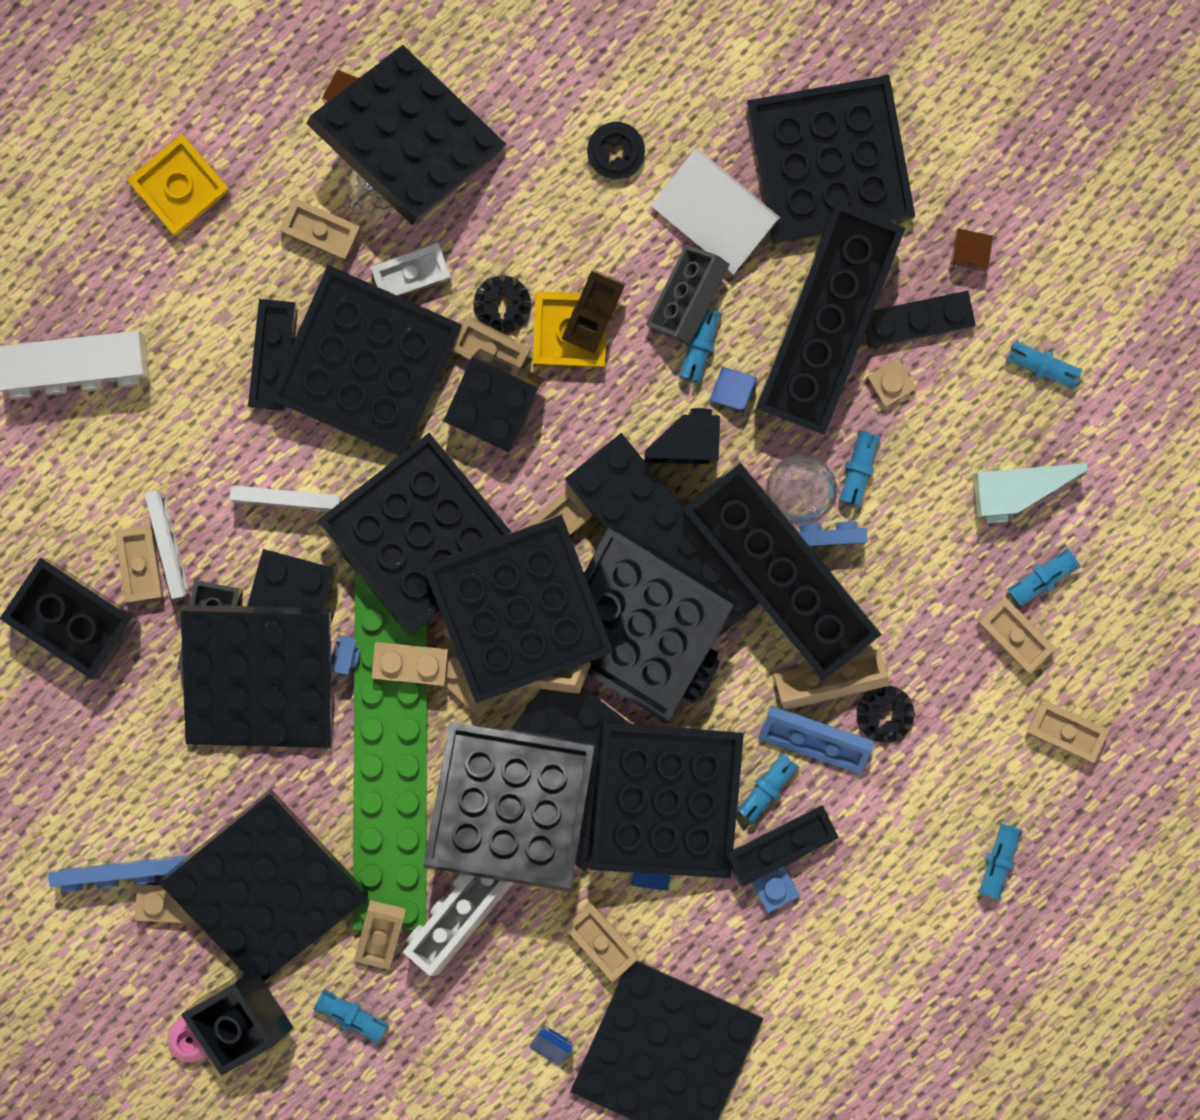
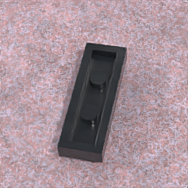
(920, 319)
(271, 348)
(781, 845)

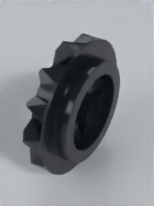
(611, 134)
(515, 314)
(704, 677)
(869, 719)

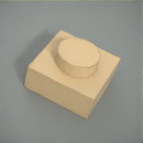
(891, 382)

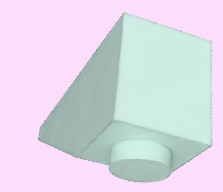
(1013, 490)

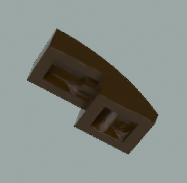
(593, 311)

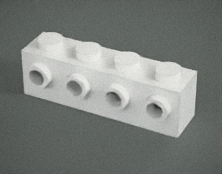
(73, 362)
(453, 921)

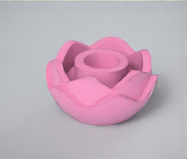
(180, 1047)

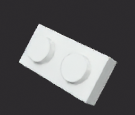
(412, 271)

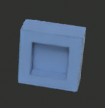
(344, 654)
(775, 889)

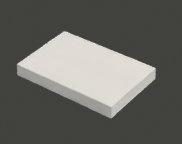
(715, 210)

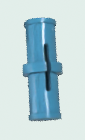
(700, 347)
(1044, 364)
(859, 468)
(1043, 577)
(768, 788)
(1000, 861)
(350, 1016)

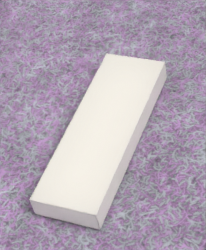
(283, 498)
(167, 545)

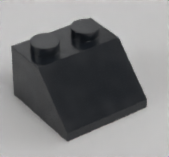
(688, 441)

